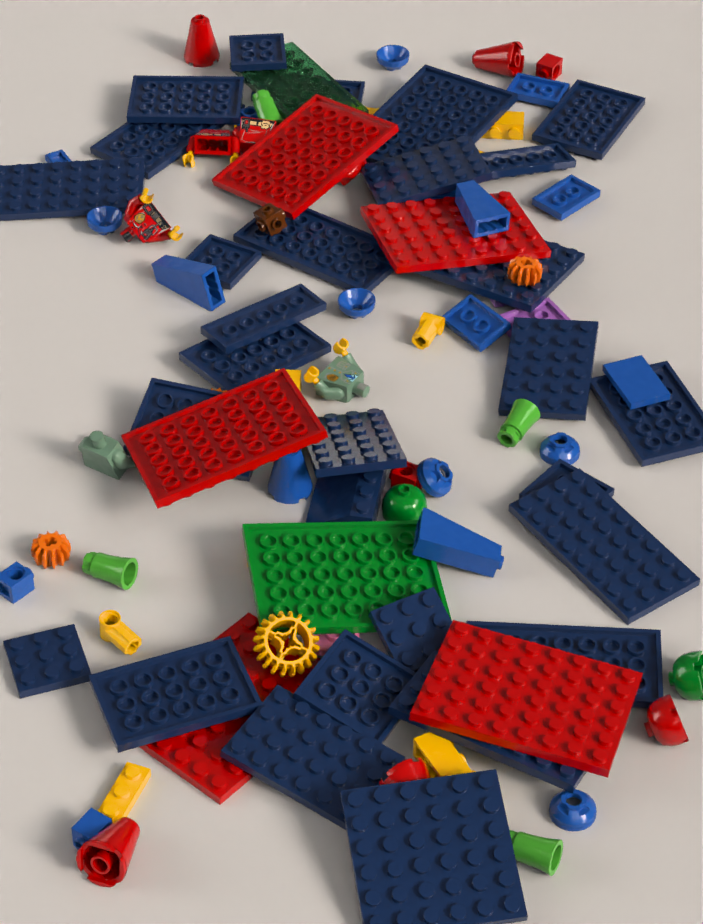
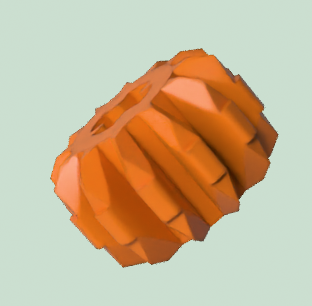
(525, 271)
(50, 549)

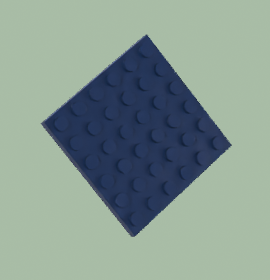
(433, 852)

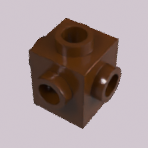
(270, 219)

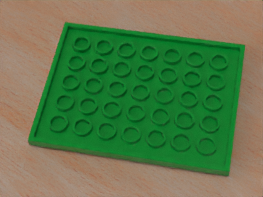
(335, 571)

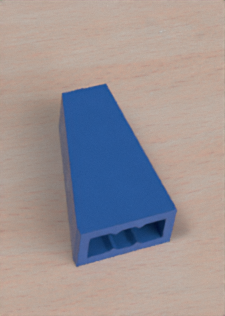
(480, 210)
(190, 279)
(455, 545)

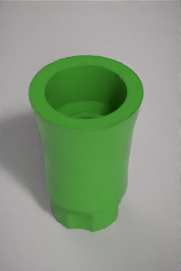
(265, 106)
(518, 422)
(110, 568)
(537, 851)

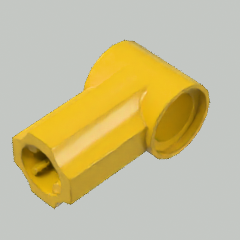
(429, 327)
(115, 631)

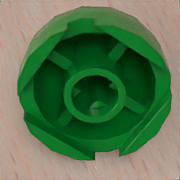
(403, 503)
(688, 676)

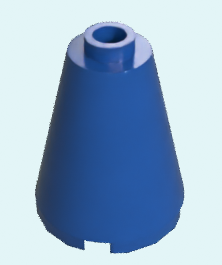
(290, 479)

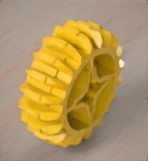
(277, 640)

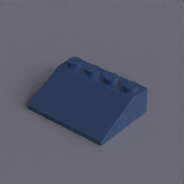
(347, 497)

